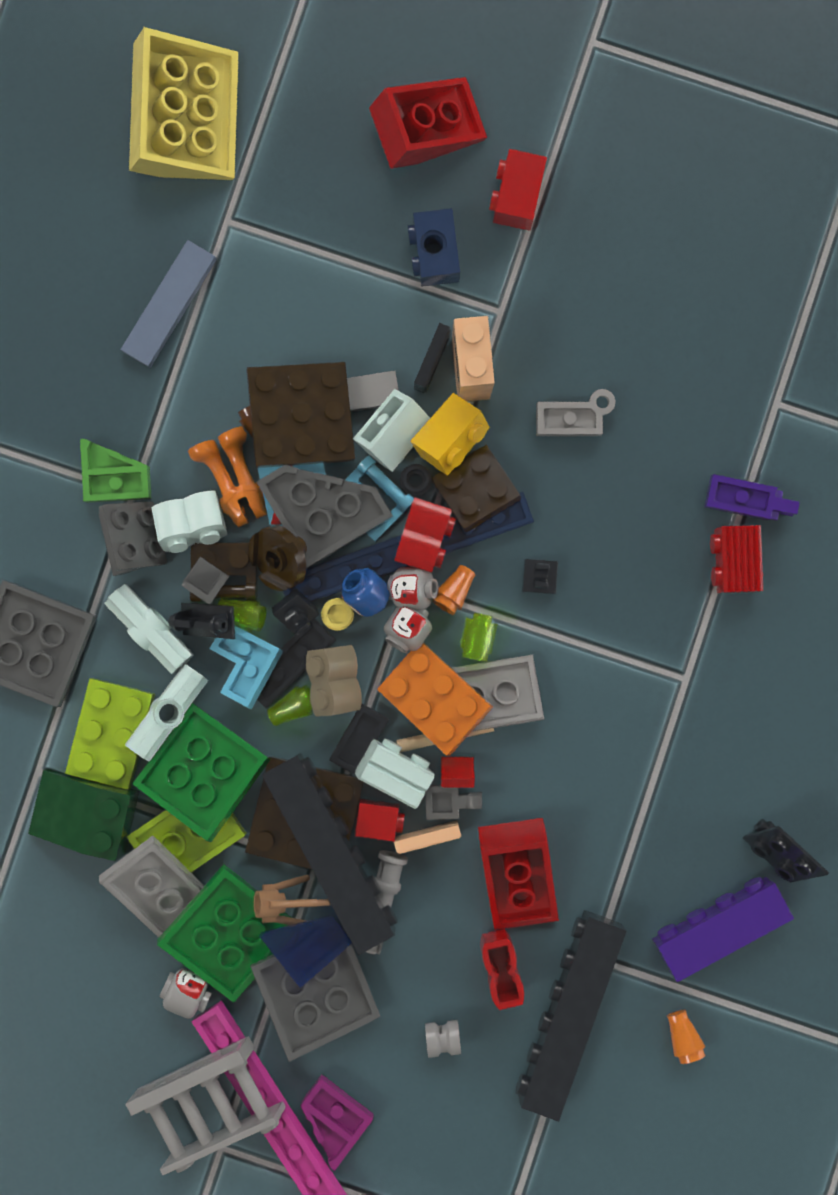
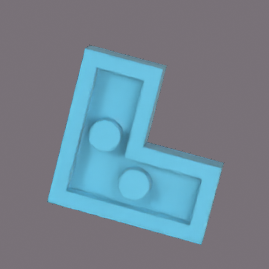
(253, 666)

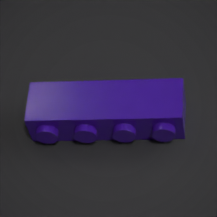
(722, 927)

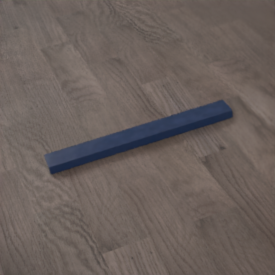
(328, 577)

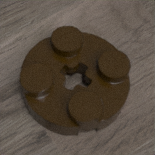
(291, 565)

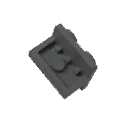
(130, 537)

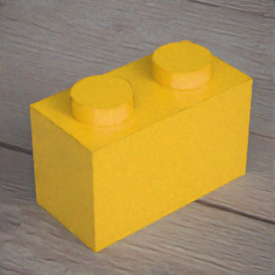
(450, 434)

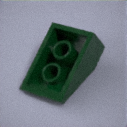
(83, 815)

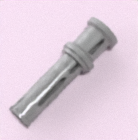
(388, 880)

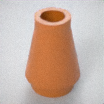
(454, 590)
(685, 1039)

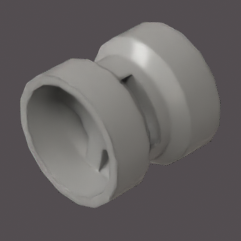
(442, 1038)

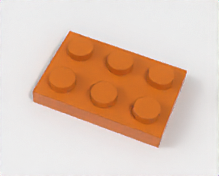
(435, 698)

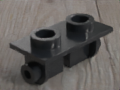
(204, 620)

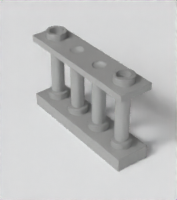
(206, 1073)

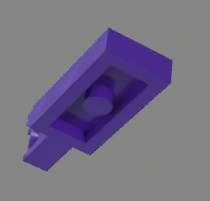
(748, 498)

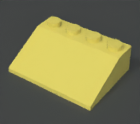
(183, 108)

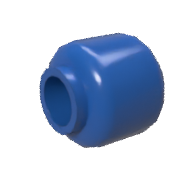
(365, 592)

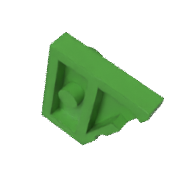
(111, 475)

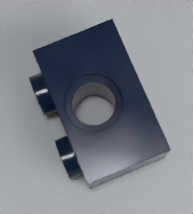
(437, 228)

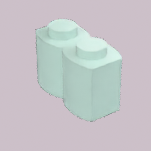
(189, 521)

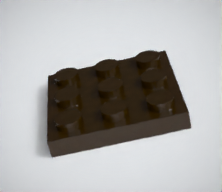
(300, 414)
(270, 832)

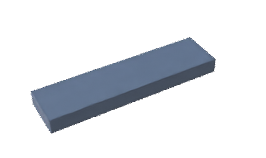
(168, 304)

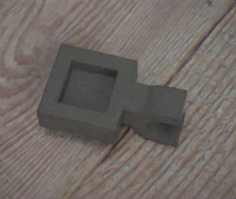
(446, 802)

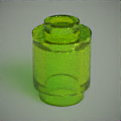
(478, 637)

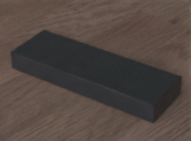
(293, 660)

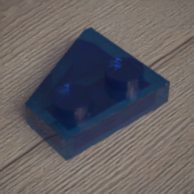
(306, 946)

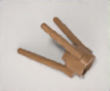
(271, 903)

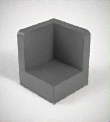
(204, 580)

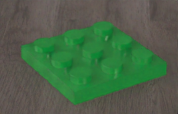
(201, 772)
(220, 934)

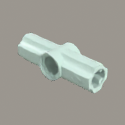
(149, 628)
(154, 731)

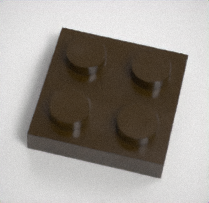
(476, 489)

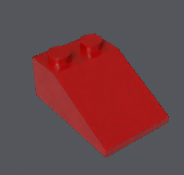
(426, 120)
(518, 873)

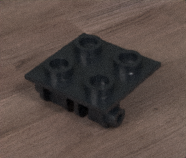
(783, 853)

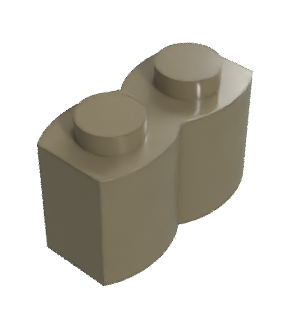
(333, 680)

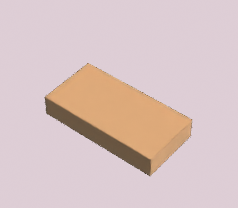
(427, 837)

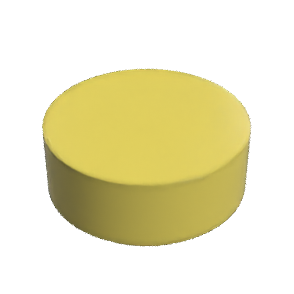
(337, 614)

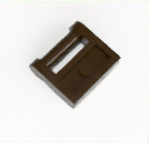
(232, 560)

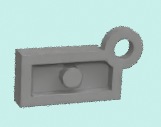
(573, 417)

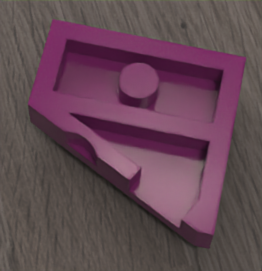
(335, 1118)

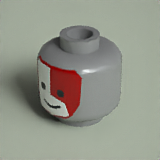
(412, 588)
(407, 628)
(185, 993)

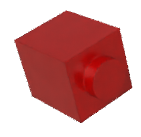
(379, 820)

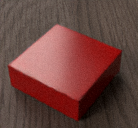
(457, 772)

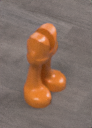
(209, 454)

